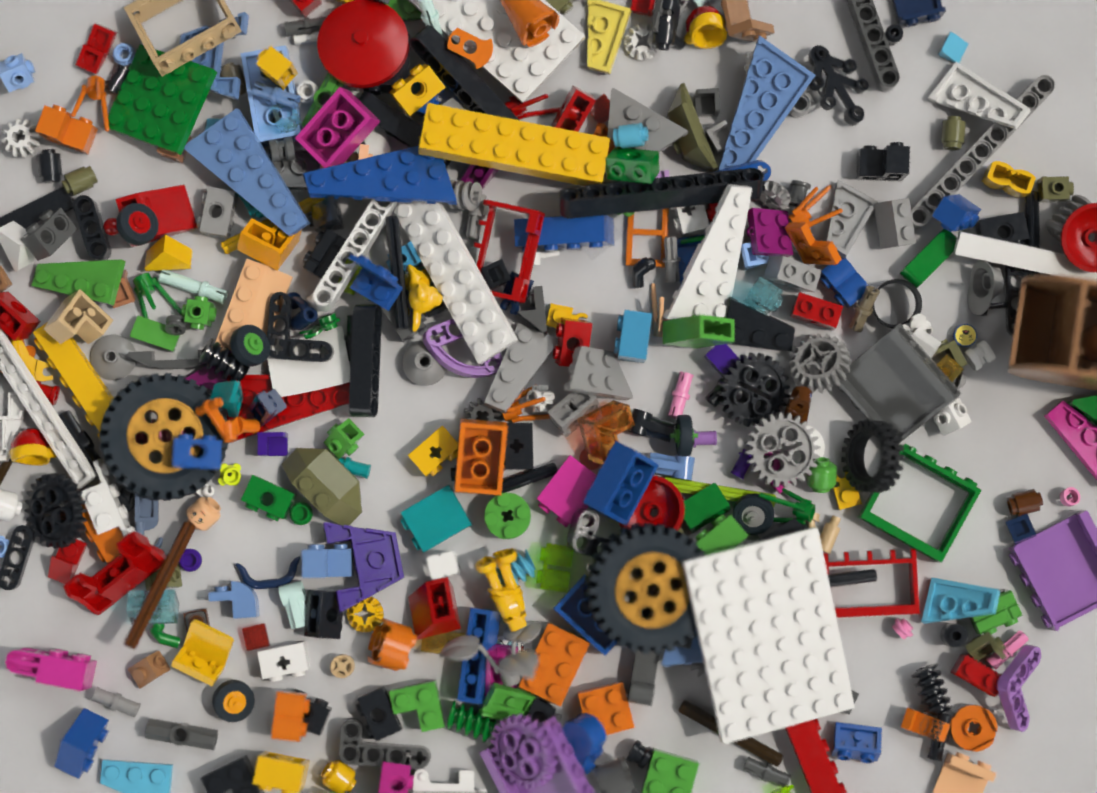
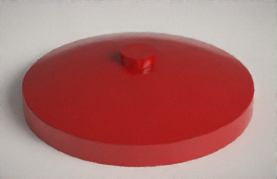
(363, 43)

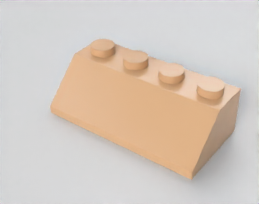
(252, 299)

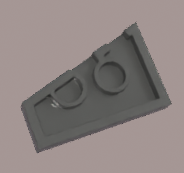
(293, 170)

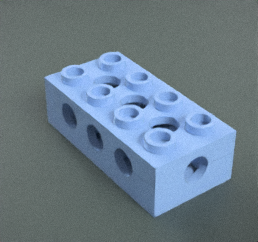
(260, 107)

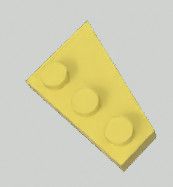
(605, 33)

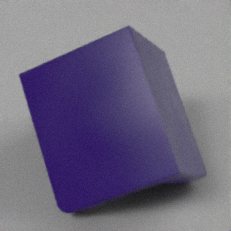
(721, 356)
(272, 444)

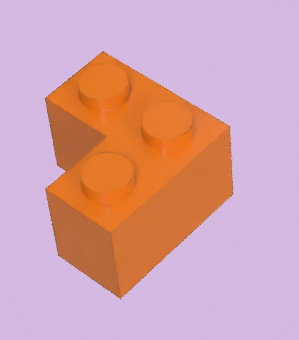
(59, 127)

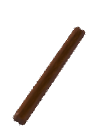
(160, 584)

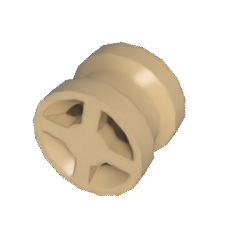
(341, 664)

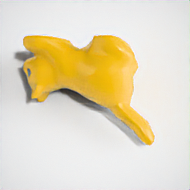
(421, 295)

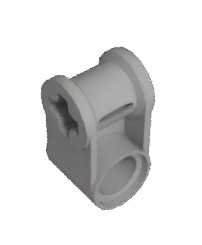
(810, 100)

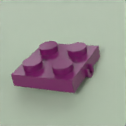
(769, 232)

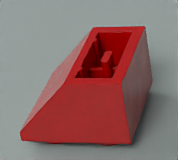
(434, 608)

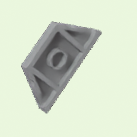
(627, 111)
(597, 374)

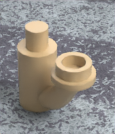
(829, 532)

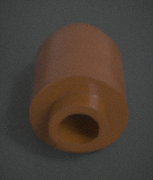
(1024, 502)

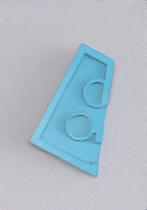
(958, 600)
(136, 776)

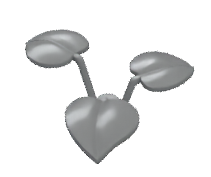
(510, 668)

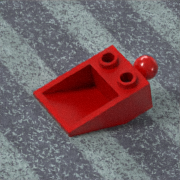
(170, 207)

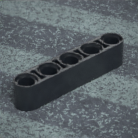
(395, 122)
(365, 360)

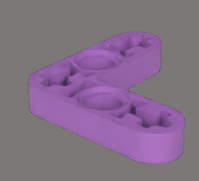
(1010, 686)

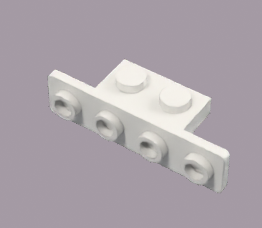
(104, 504)

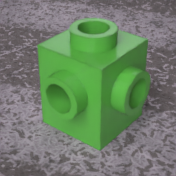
(207, 314)
(343, 438)

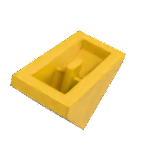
(168, 255)

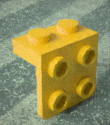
(203, 653)

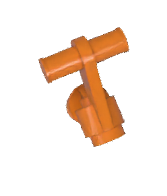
(227, 429)

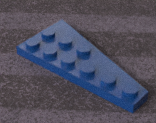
(385, 177)

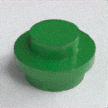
(301, 513)

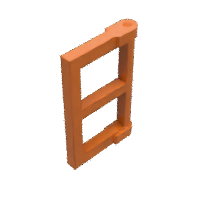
(646, 232)

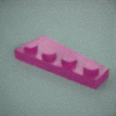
(1077, 433)

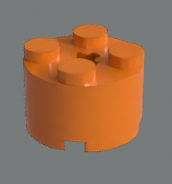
(391, 645)

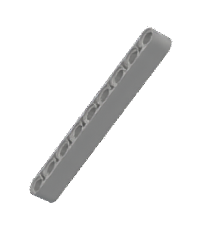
(971, 159)

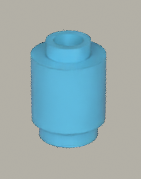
(630, 135)

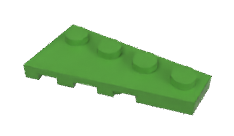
(95, 278)

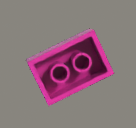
(337, 129)

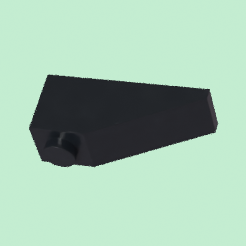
(326, 215)

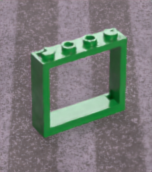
(945, 473)

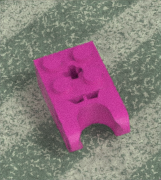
(53, 667)

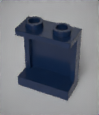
(912, 11)

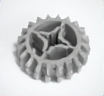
(834, 361)

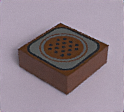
(201, 615)

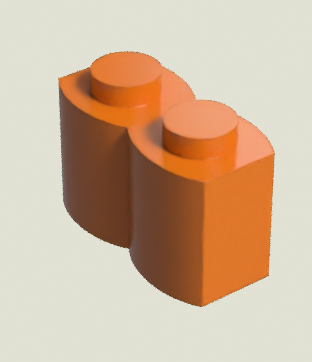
(289, 716)

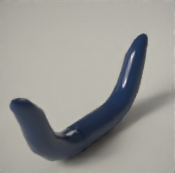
(271, 583)

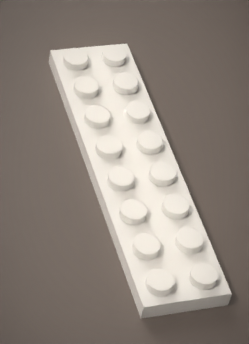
(456, 278)

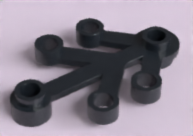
(836, 81)

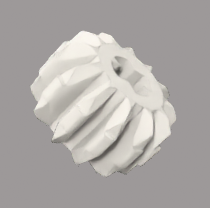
(21, 146)

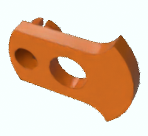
(483, 51)

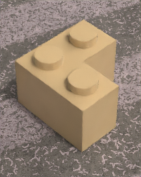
(80, 317)

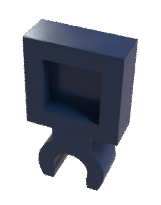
(508, 290)

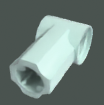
(294, 598)

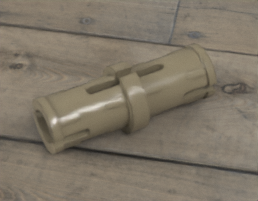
(864, 309)

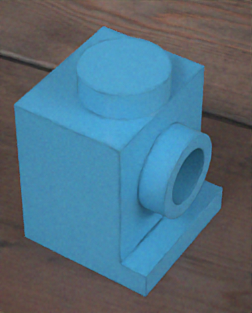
(412, 257)

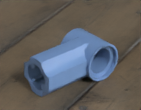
(674, 466)

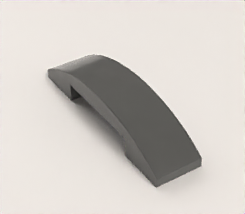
(148, 358)

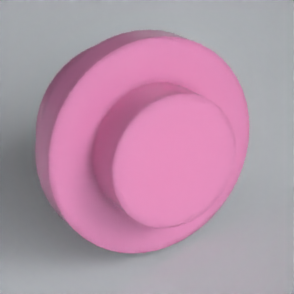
(902, 628)

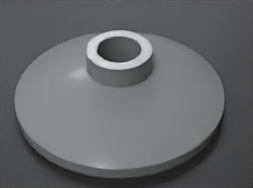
(121, 365)

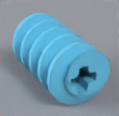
(520, 568)

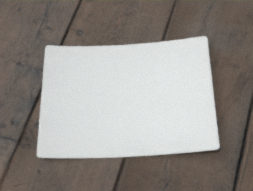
(299, 376)

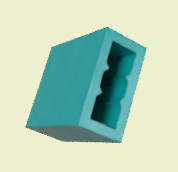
(435, 519)

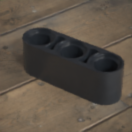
(84, 219)

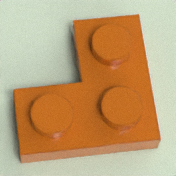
(808, 248)

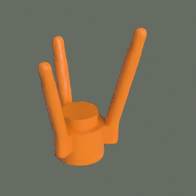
(96, 90)
(801, 213)
(516, 409)

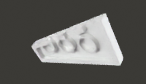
(976, 96)

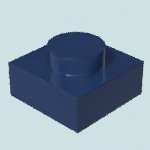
(1021, 528)

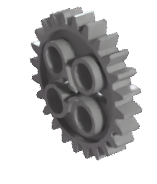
(789, 470)

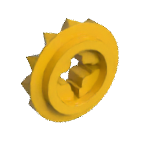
(357, 621)

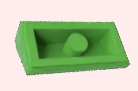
(153, 333)

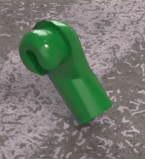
(162, 637)

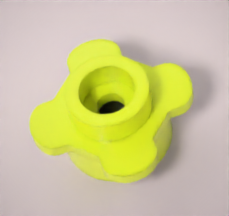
(235, 476)

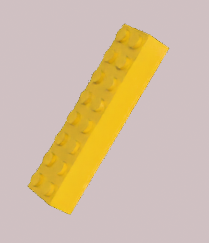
(513, 145)

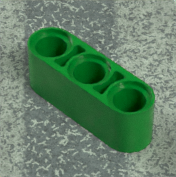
(930, 258)

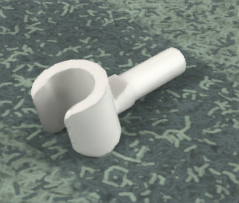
(539, 255)

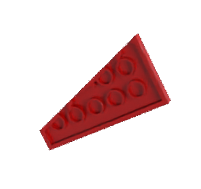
(298, 405)

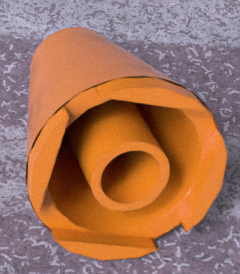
(531, 20)

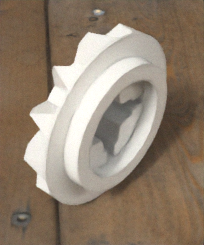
(641, 52)

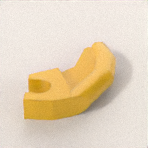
(34, 366)

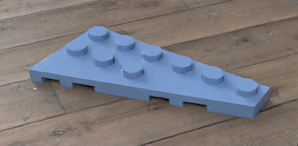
(242, 163)

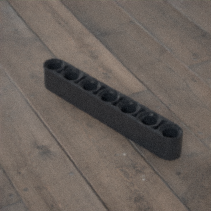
(457, 74)

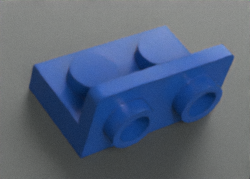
(857, 742)

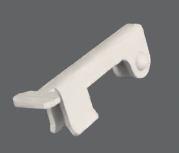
(465, 783)

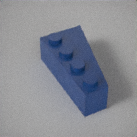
(569, 233)

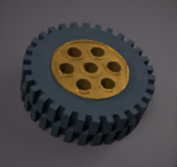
(125, 419)
(611, 578)

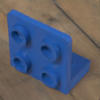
(375, 283)

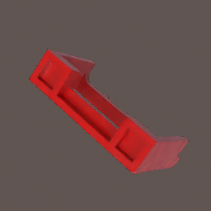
(534, 230)
(899, 609)

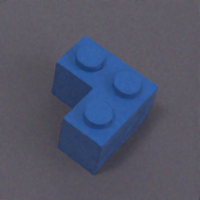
(81, 743)

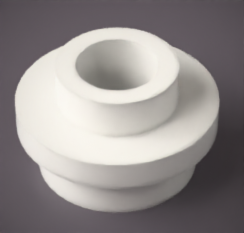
(302, 86)

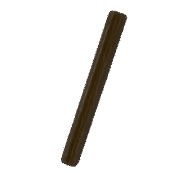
(749, 744)

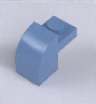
(243, 597)

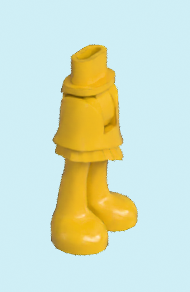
(509, 597)

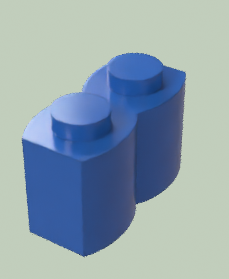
(844, 281)

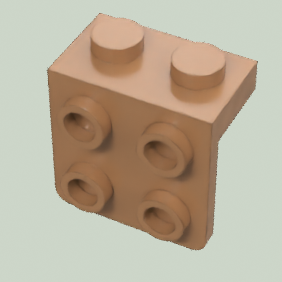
(740, 24)

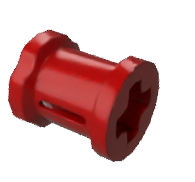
(50, 392)

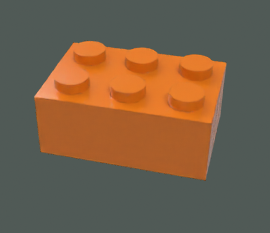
(480, 456)
(558, 663)

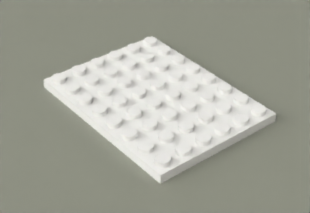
(768, 634)

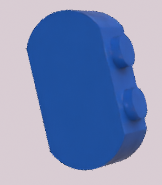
(587, 738)

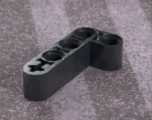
(587, 532)

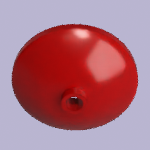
(1075, 239)
(666, 499)

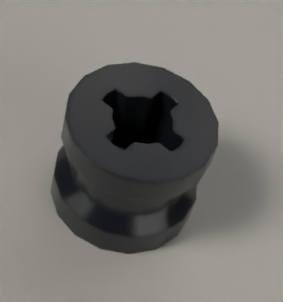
(639, 754)

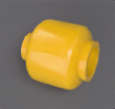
(338, 777)

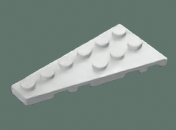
(714, 264)

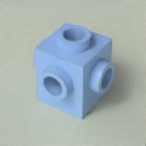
(16, 72)

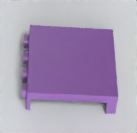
(1060, 569)
(568, 775)

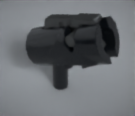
(665, 25)

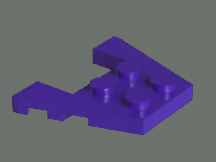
(375, 560)

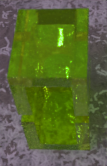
(554, 579)

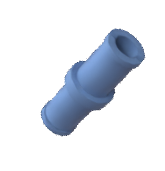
(276, 95)

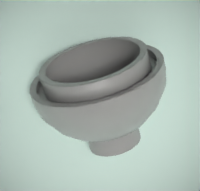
(415, 371)

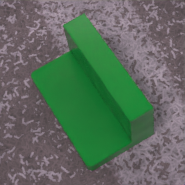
(705, 507)

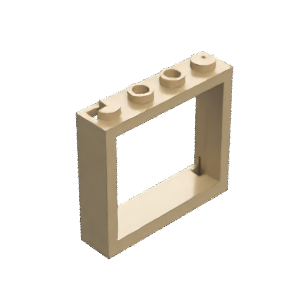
(188, 50)

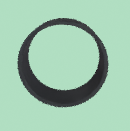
(918, 300)

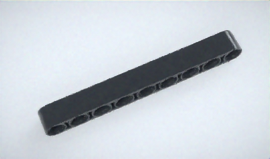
(660, 194)

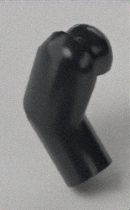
(640, 269)

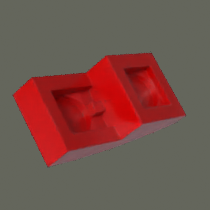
(97, 48)

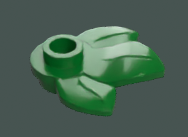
(325, 323)

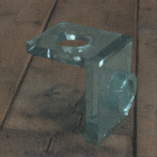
(288, 124)

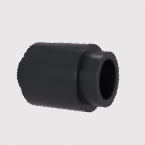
(49, 166)
(948, 630)

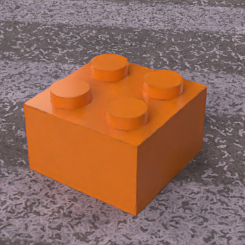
(609, 706)

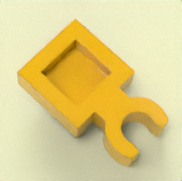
(558, 311)
(845, 494)

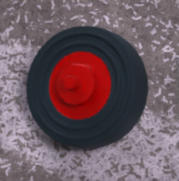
(137, 224)

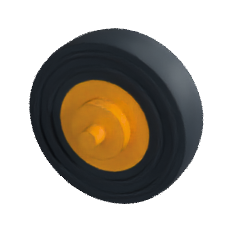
(233, 701)

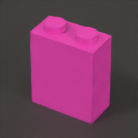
(567, 490)

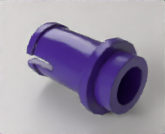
(741, 466)

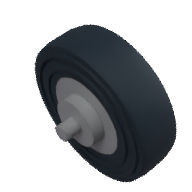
(753, 514)

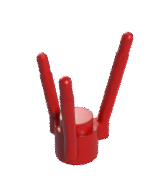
(519, 108)

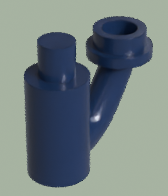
(305, 316)

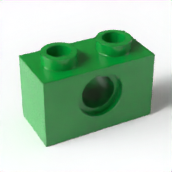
(632, 165)
(258, 488)

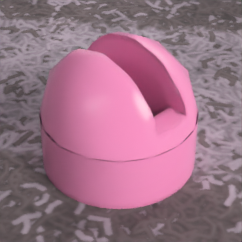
(1071, 501)

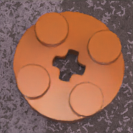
(986, 730)

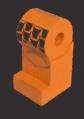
(925, 725)

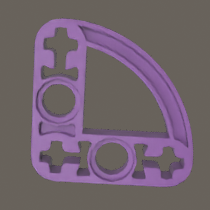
(445, 360)

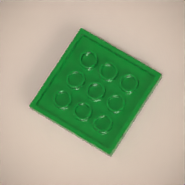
(160, 107)

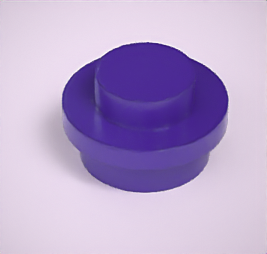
(190, 560)

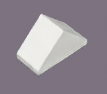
(13, 246)

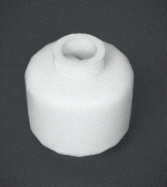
(9, 505)

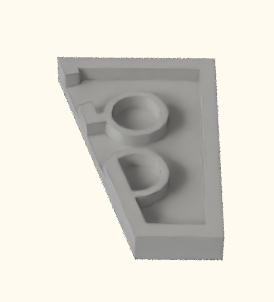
(847, 225)

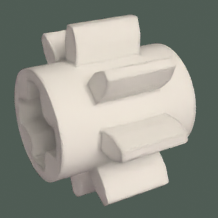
(538, 392)

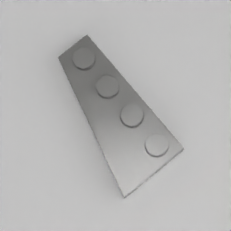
(519, 366)

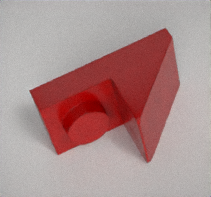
(66, 561)

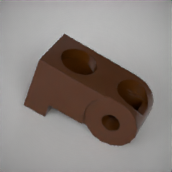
(799, 403)

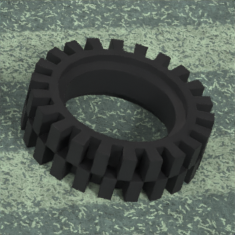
(889, 456)

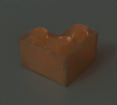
(601, 428)

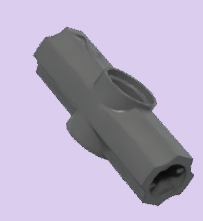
(167, 732)

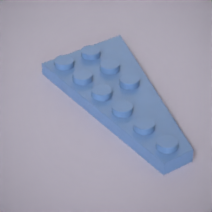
(767, 97)

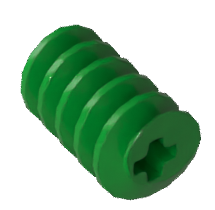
(470, 722)

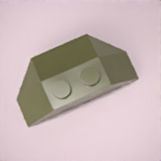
(694, 146)
(325, 483)

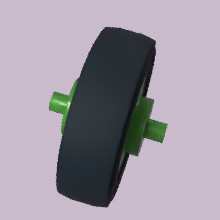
(250, 345)
(684, 435)

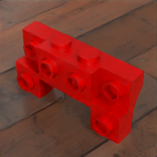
(134, 564)

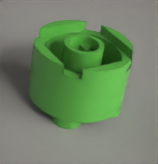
(494, 517)

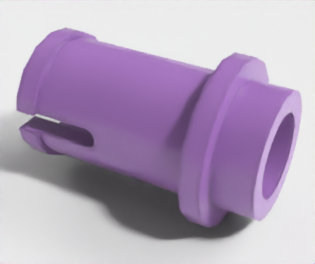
(705, 438)

